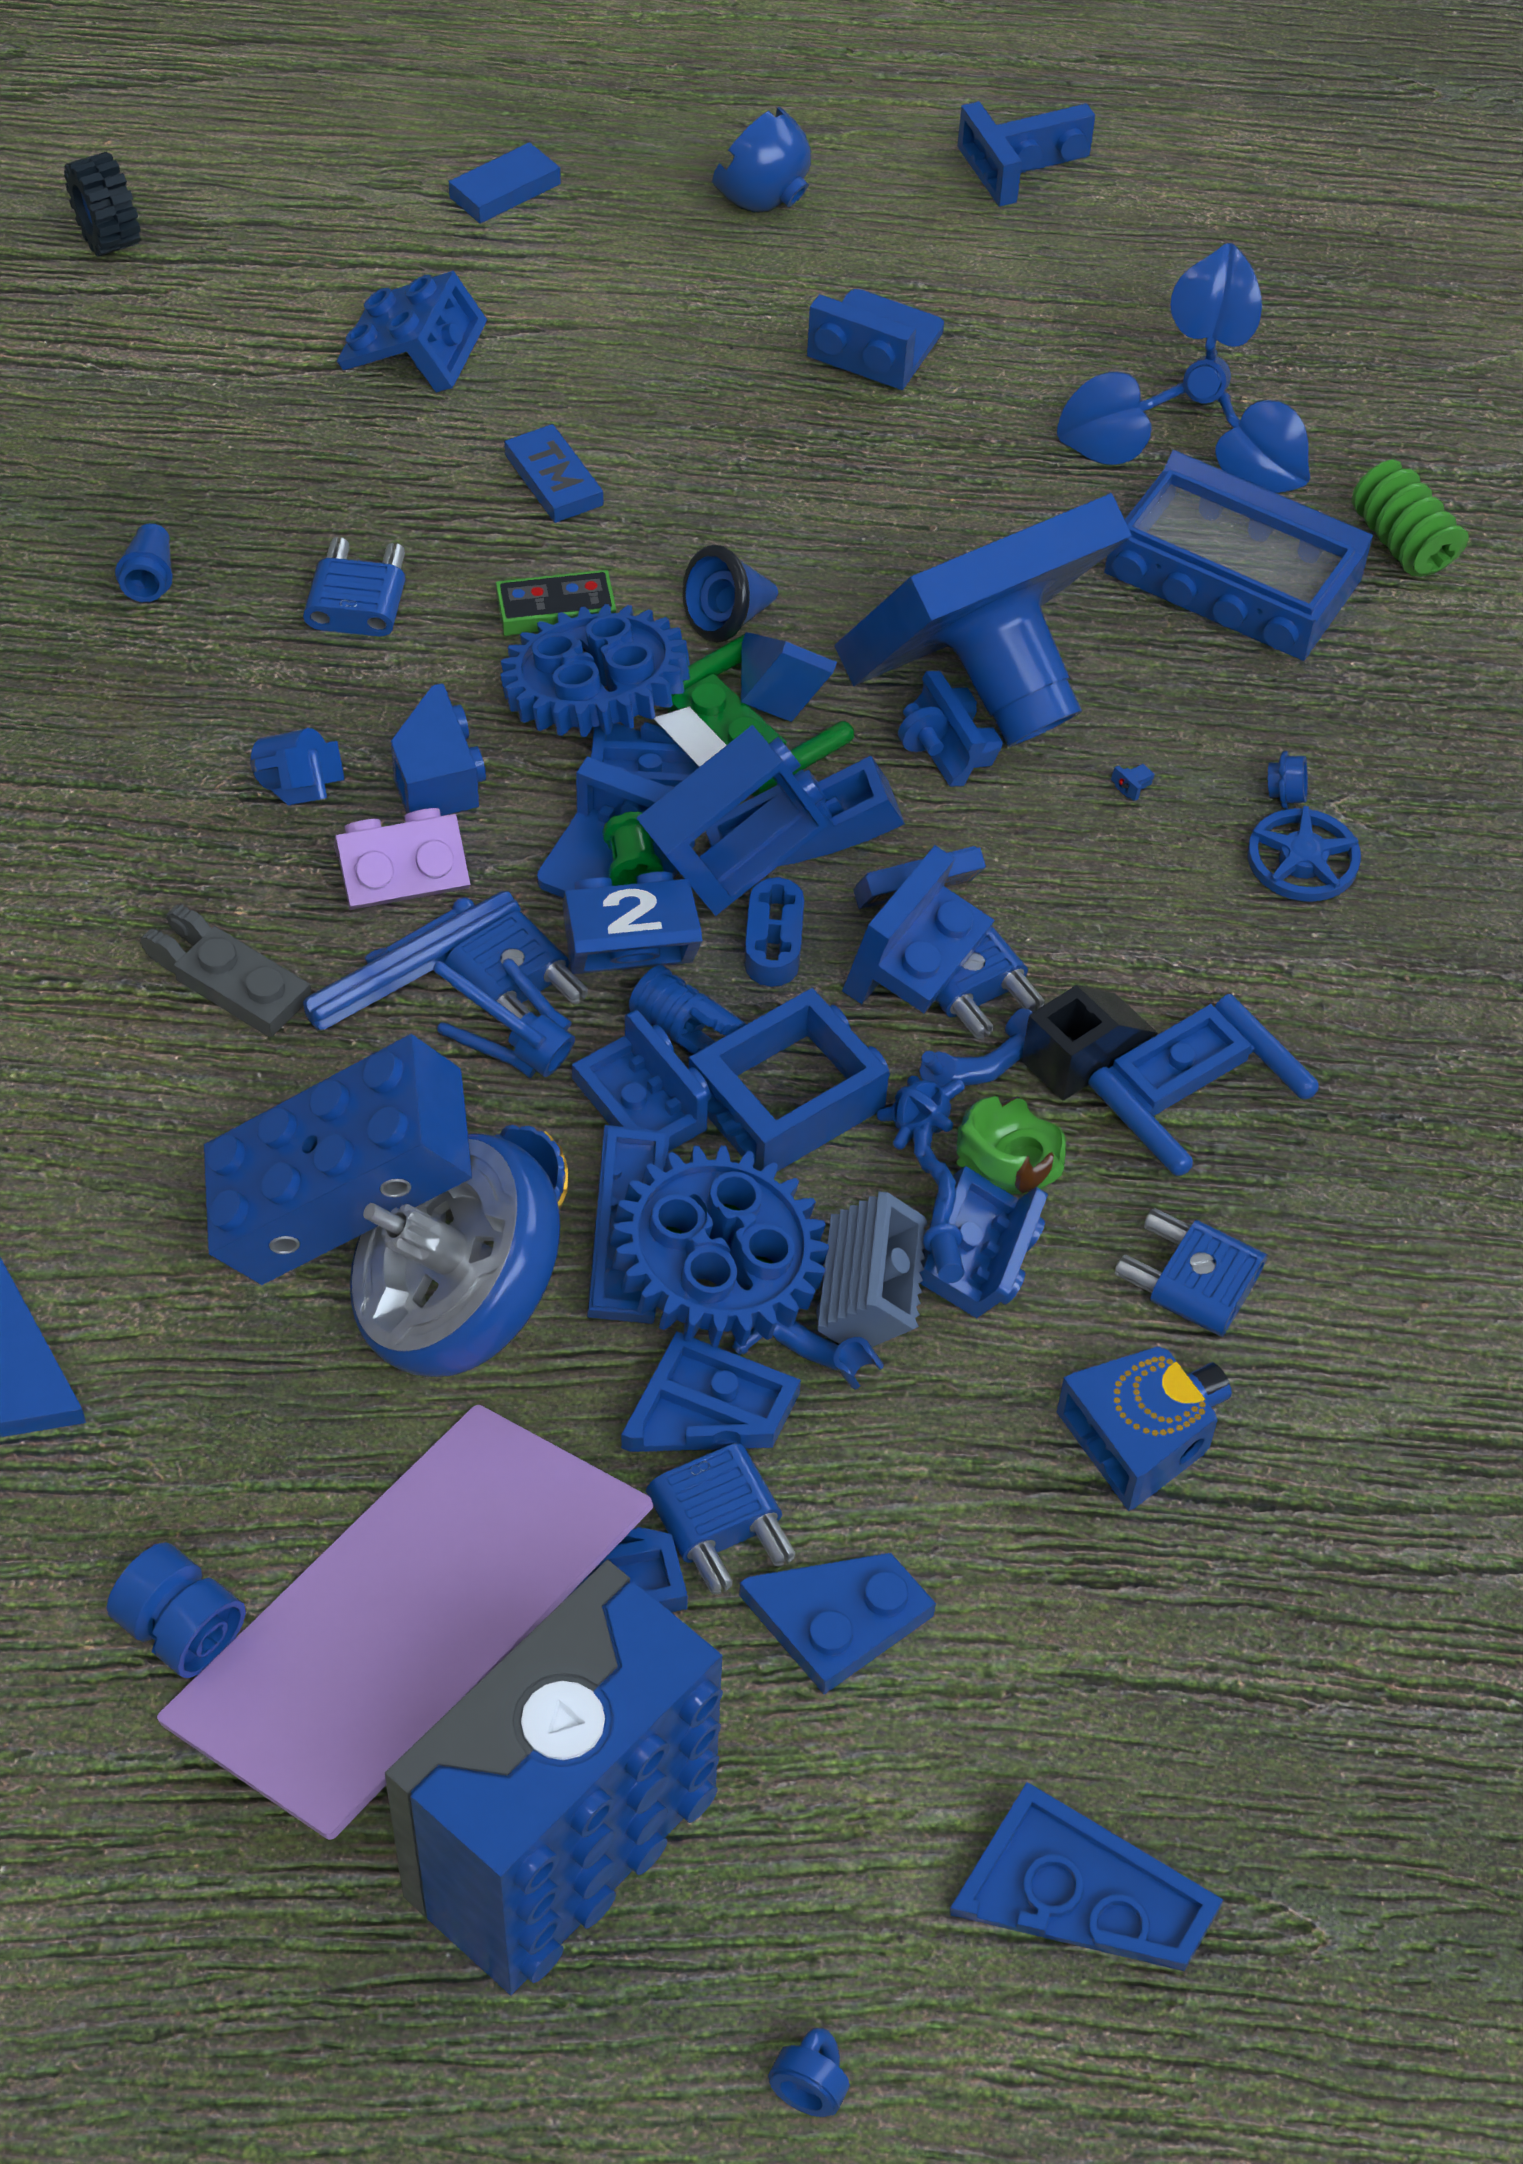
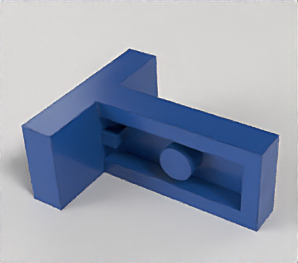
(1023, 145)

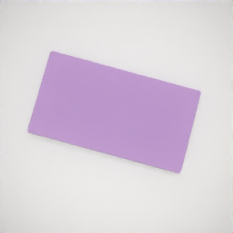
(403, 1617)

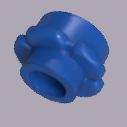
(1288, 779)

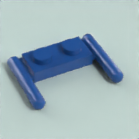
(1185, 1061)

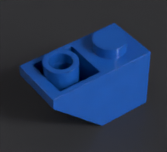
(433, 758)

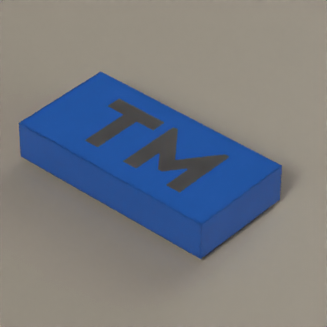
(554, 473)

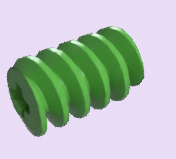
(1408, 519)

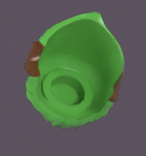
(1010, 1145)

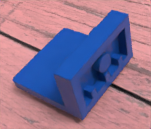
(427, 319)

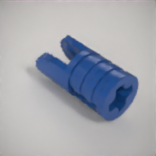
(680, 1009)

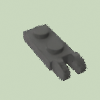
(227, 972)

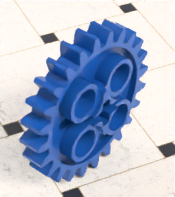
(563, 686)
(718, 1246)

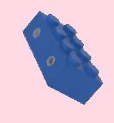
(312, 1164)

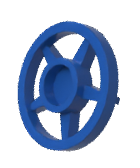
(1304, 854)

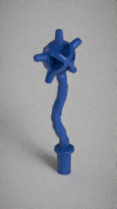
(918, 1113)

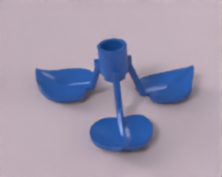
(1214, 302)

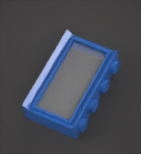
(1240, 555)

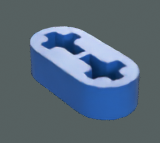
(764, 930)

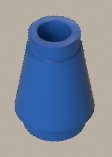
(146, 564)

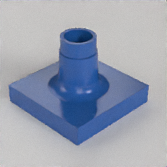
(993, 617)

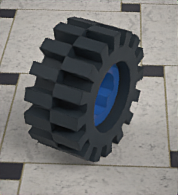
(102, 203)

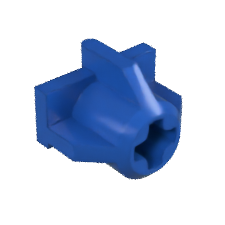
(296, 765)

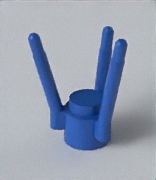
(538, 1041)

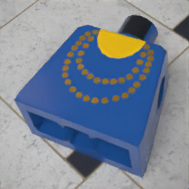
(1142, 1418)

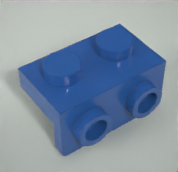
(645, 1083)
(994, 1241)

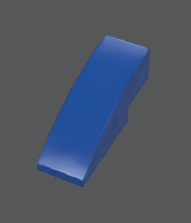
(854, 803)

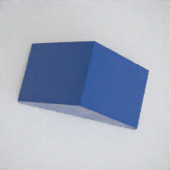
(780, 675)

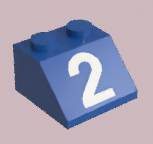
(630, 923)

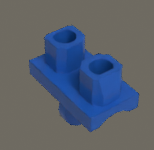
(944, 728)

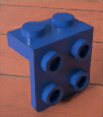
(872, 336)
(581, 850)

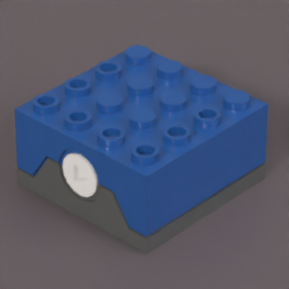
(558, 1777)

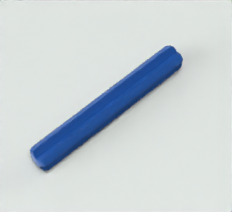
(403, 963)

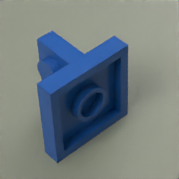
(918, 938)

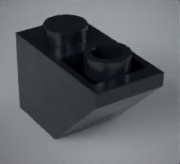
(1079, 1036)

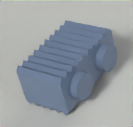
(872, 1271)

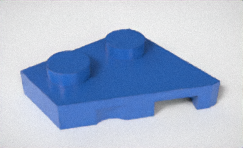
(709, 1401)
(838, 1612)

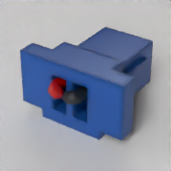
(1132, 780)

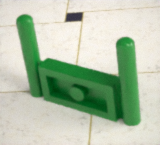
(729, 717)

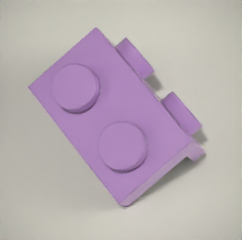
(401, 859)

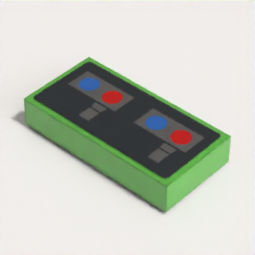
(542, 598)

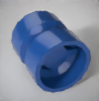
(169, 1602)

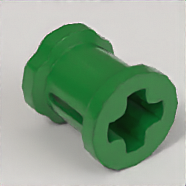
(630, 848)

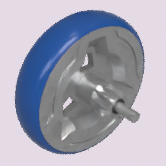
(482, 1290)

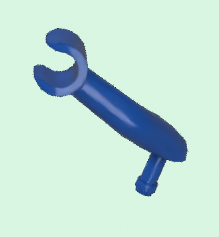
(944, 1068)
(844, 1358)

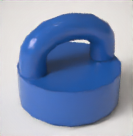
(810, 2079)

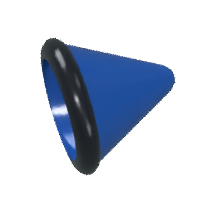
(723, 593)

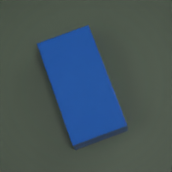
(504, 182)

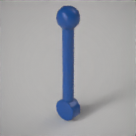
(459, 906)

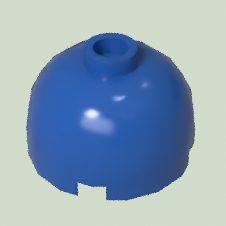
(766, 164)

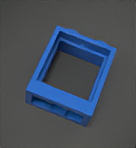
(755, 844)
(818, 1121)

